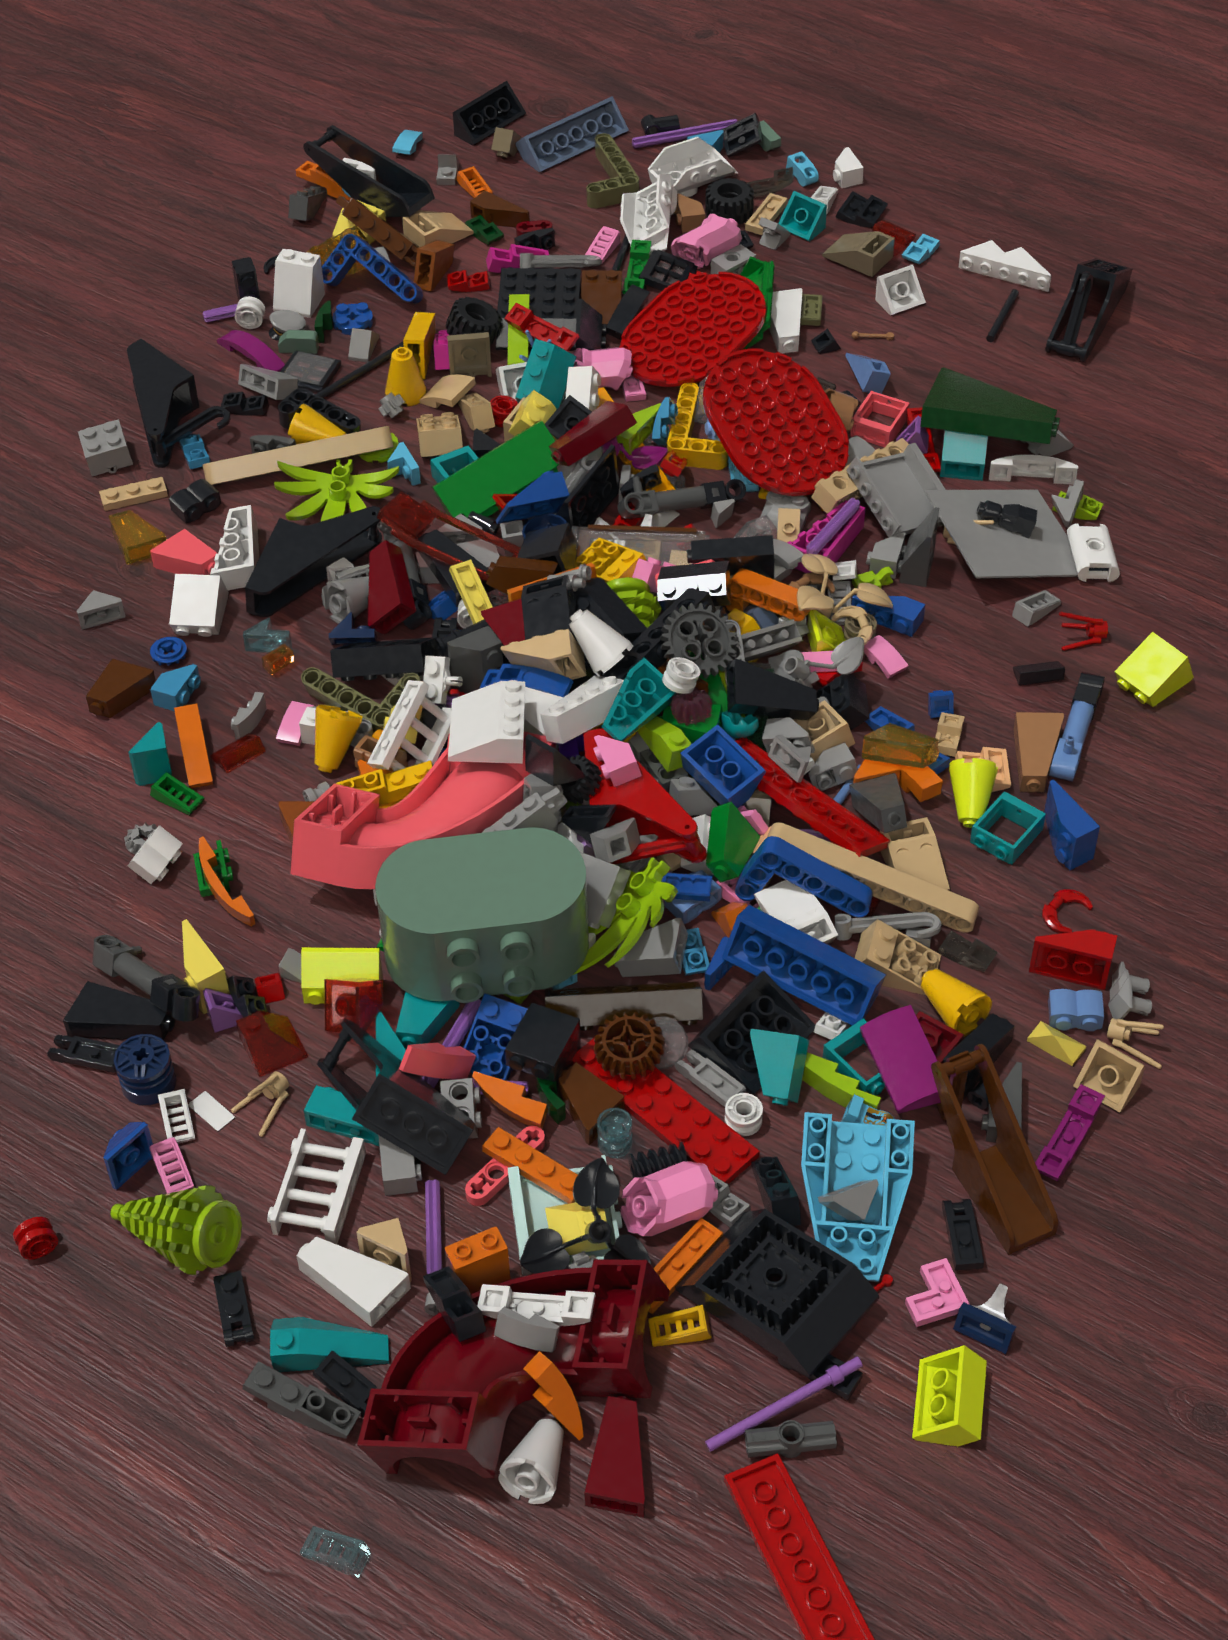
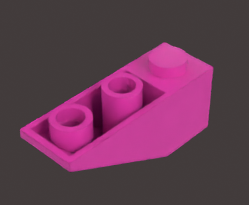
(441, 350)

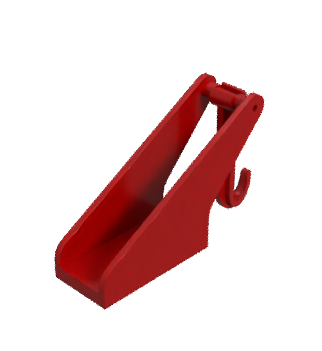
(652, 808)

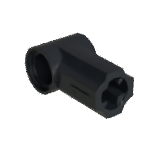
(654, 125)

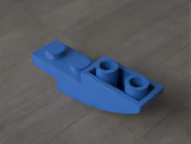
(533, 677)

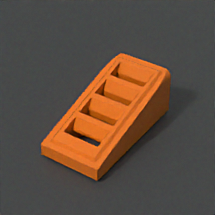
(472, 174)

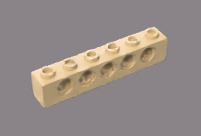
(840, 486)

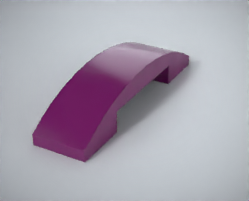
(251, 348)
(1070, 1133)

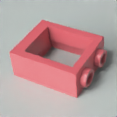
(876, 432)

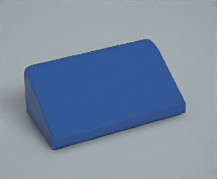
(442, 606)

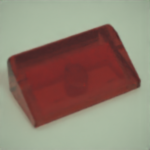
(238, 752)

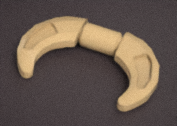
(858, 614)

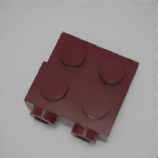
(940, 1036)

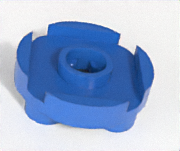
(345, 312)

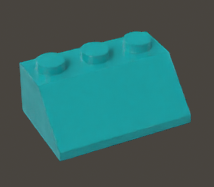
(546, 372)

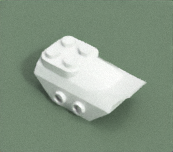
(691, 165)
(648, 212)

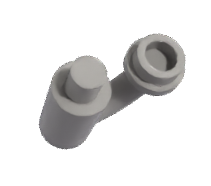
(577, 577)

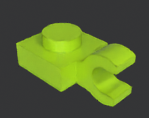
(880, 579)

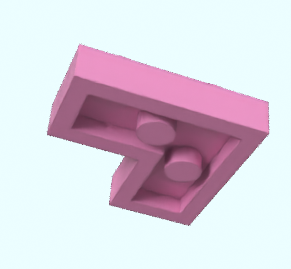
(943, 1297)

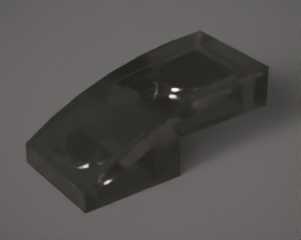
(971, 955)

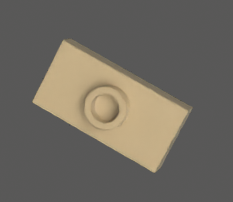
(788, 524)

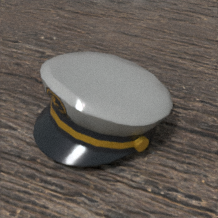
(283, 321)

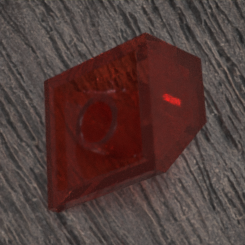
(352, 1000)
(270, 1041)

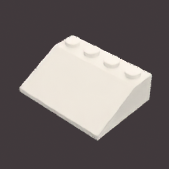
(488, 724)

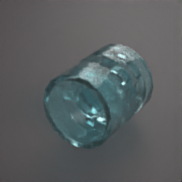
(614, 1132)

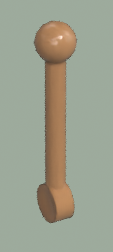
(889, 336)

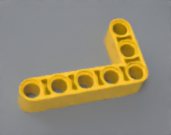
(698, 452)

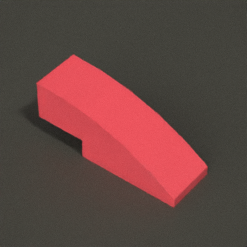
(437, 1061)

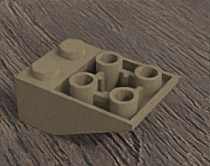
(862, 251)

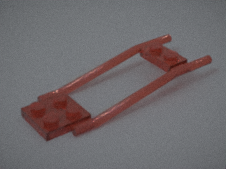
(412, 519)

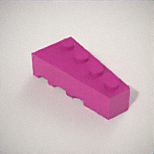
(838, 543)

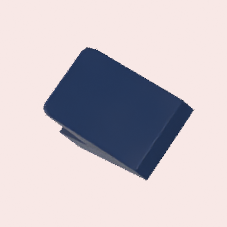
(345, 633)

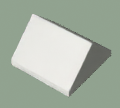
(899, 290)

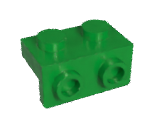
(223, 873)

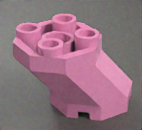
(708, 240)
(610, 363)
(668, 1198)

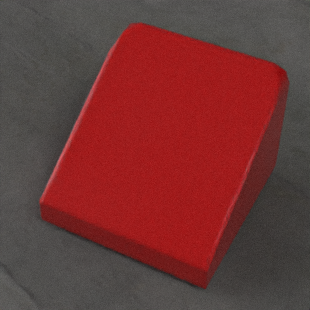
(270, 987)

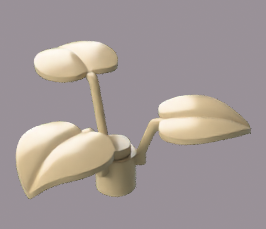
(813, 599)

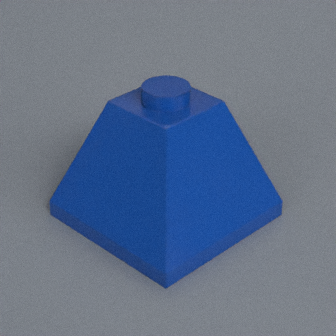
(127, 1152)

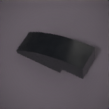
(627, 310)
(455, 1303)

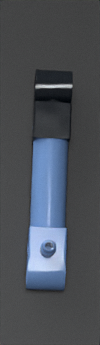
(1082, 712)

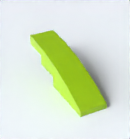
(517, 341)
(824, 1078)

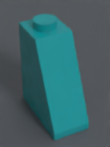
(422, 1019)
(779, 1064)

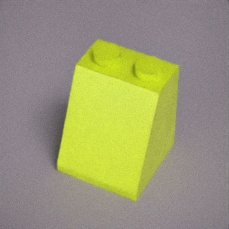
(1154, 671)

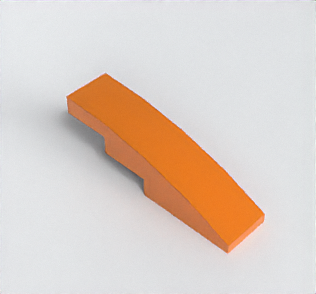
(193, 746)

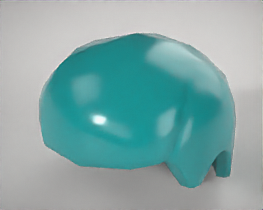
(739, 726)

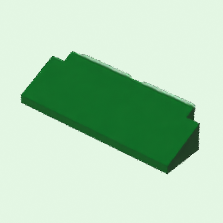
(763, 276)
(500, 471)

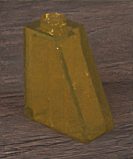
(134, 536)
(900, 746)

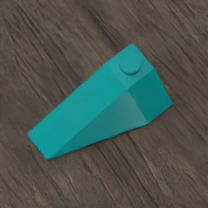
(638, 701)
(306, 1342)

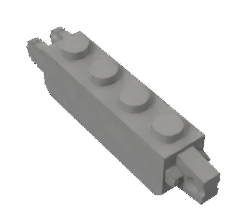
(771, 640)
(532, 812)

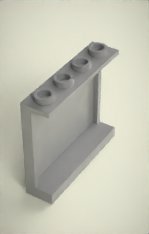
(896, 489)

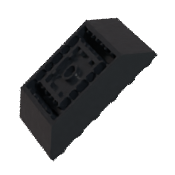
(792, 1318)

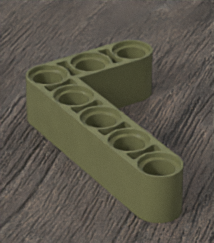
(622, 175)
(337, 694)

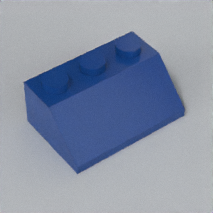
(722, 767)

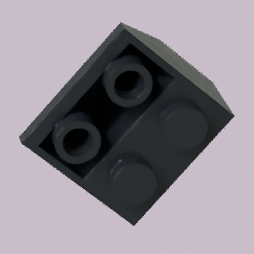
(848, 698)

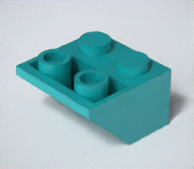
(963, 455)

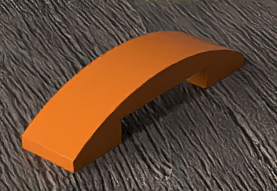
(237, 907)

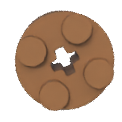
(844, 405)

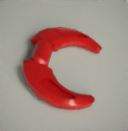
(1062, 896)

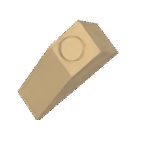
(477, 412)

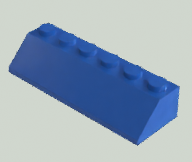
(803, 965)

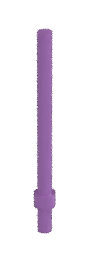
(833, 1376)

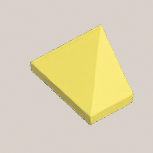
(1056, 1043)

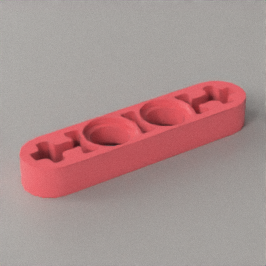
(492, 1185)

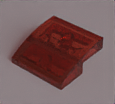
(902, 236)

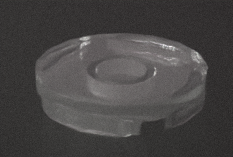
(675, 1042)

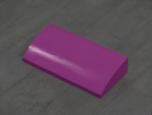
(902, 1058)

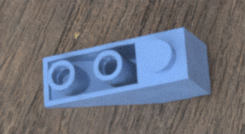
(870, 372)

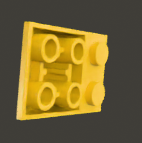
(610, 559)

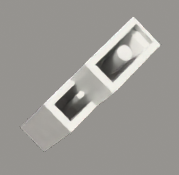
(1011, 266)

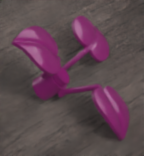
(642, 456)

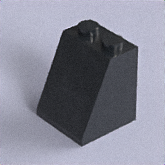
(551, 544)
(544, 1043)

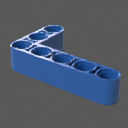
(373, 265)
(804, 871)

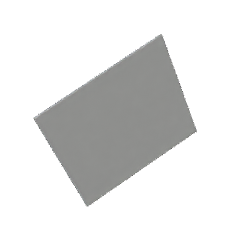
(997, 551)

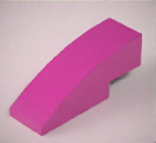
(503, 258)

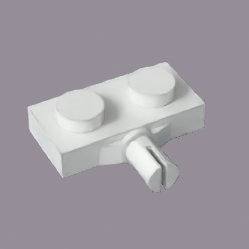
(439, 678)

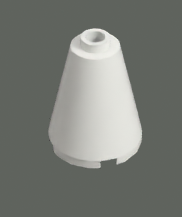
(598, 641)
(534, 1463)

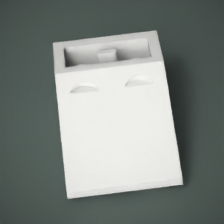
(798, 909)

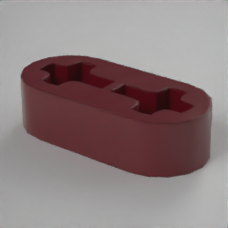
(528, 226)

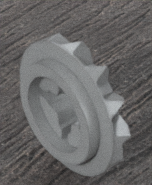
(133, 841)

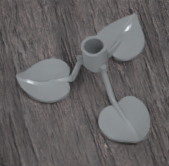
(846, 659)

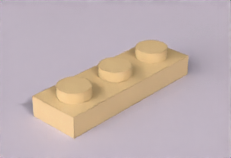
(769, 209)
(133, 493)

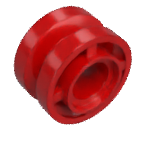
(501, 408)
(35, 1238)

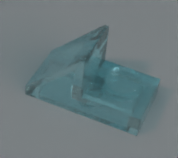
(264, 639)

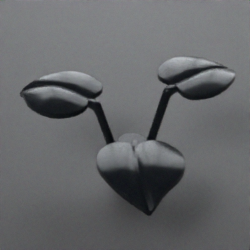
(593, 1187)

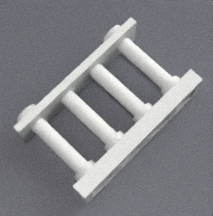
(399, 723)
(336, 1202)

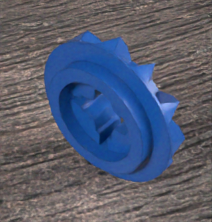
(166, 645)

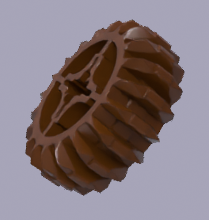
(613, 1050)

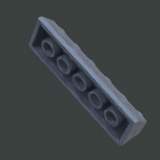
(571, 135)

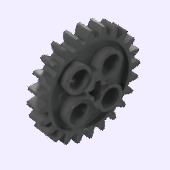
(718, 638)

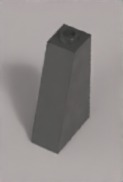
(880, 802)

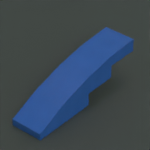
(882, 717)

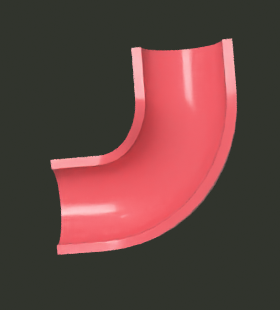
(349, 837)

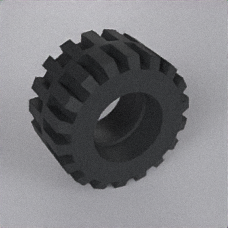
(730, 199)
(473, 316)

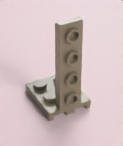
(469, 354)

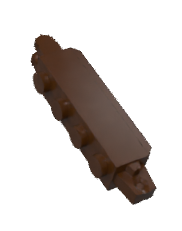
(378, 229)

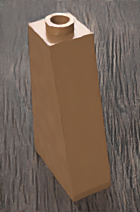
(1035, 745)

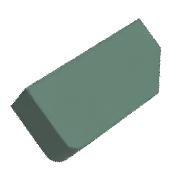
(770, 138)
(299, 340)

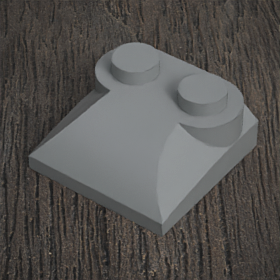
(776, 501)

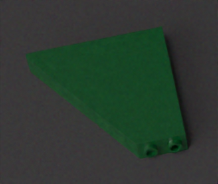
(982, 409)

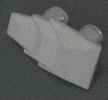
(1121, 994)

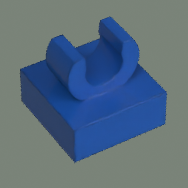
(939, 702)

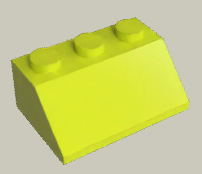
(336, 964)
(950, 1398)

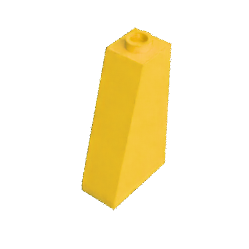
(420, 339)

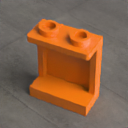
(480, 1259)

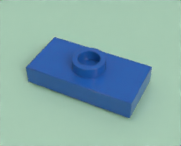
(690, 886)

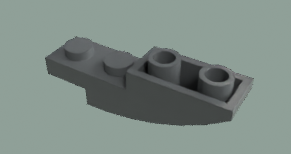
(301, 1404)

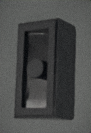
(1039, 672)

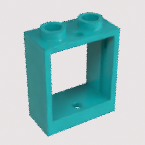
(451, 462)
(1008, 807)
(842, 1046)

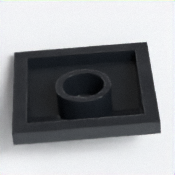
(566, 417)

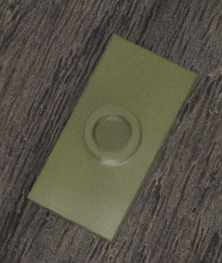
(811, 310)

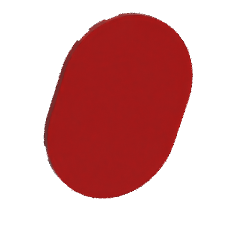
(693, 328)
(775, 421)

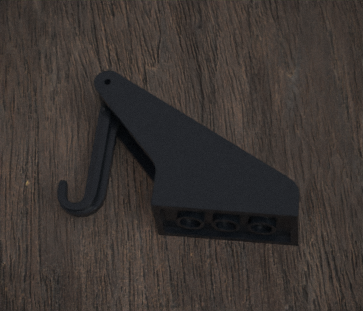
(1076, 303)
(164, 397)

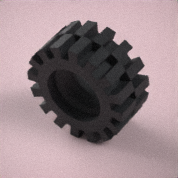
(581, 789)

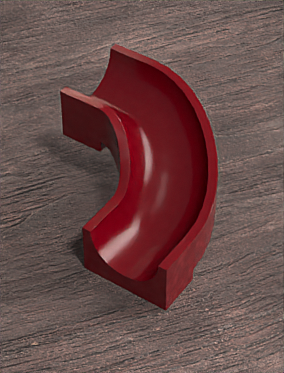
(455, 1396)

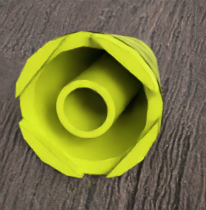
(972, 788)

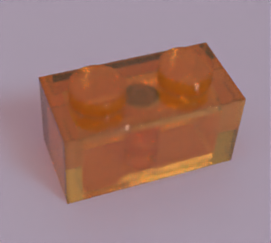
(277, 659)

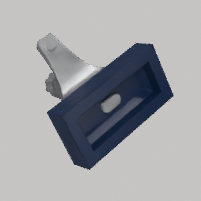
(987, 1321)

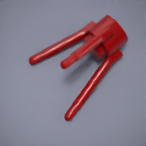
(1095, 628)

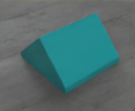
(804, 216)
(150, 756)

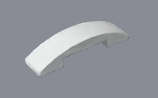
(1033, 466)
(565, 1310)

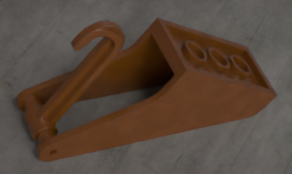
(1005, 1176)

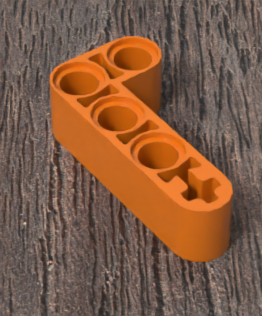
(755, 589)

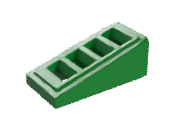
(168, 781)

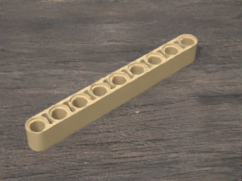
(298, 455)
(886, 881)

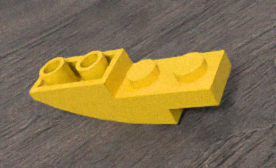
(391, 786)

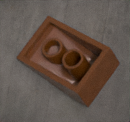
(602, 291)

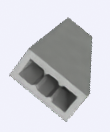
(479, 549)

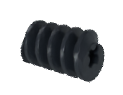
(655, 1162)

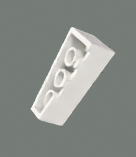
(238, 548)
(580, 709)

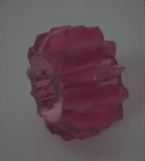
(691, 707)

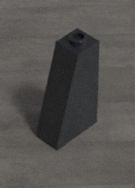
(750, 553)
(441, 569)
(767, 694)
(115, 1015)
(994, 1034)

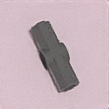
(808, 1438)

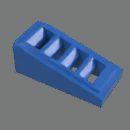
(718, 966)

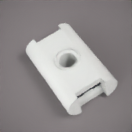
(1093, 552)

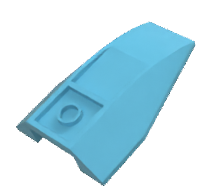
(846, 1154)

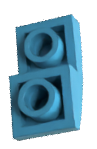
(666, 415)
(194, 451)
(695, 954)

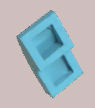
(407, 142)
(922, 249)

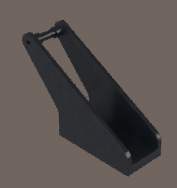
(395, 188)
(299, 555)
(400, 1104)

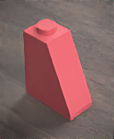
(183, 555)

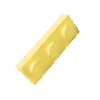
(470, 589)

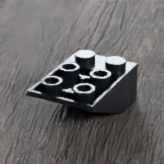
(547, 606)

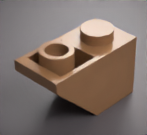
(688, 213)

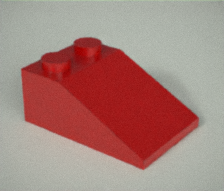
(1075, 957)

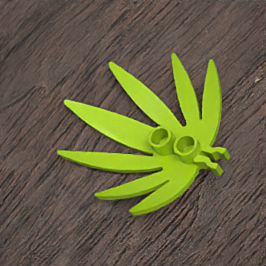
(333, 488)
(640, 897)

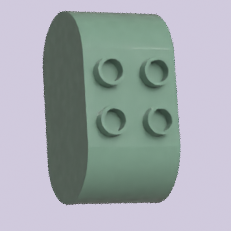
(483, 914)

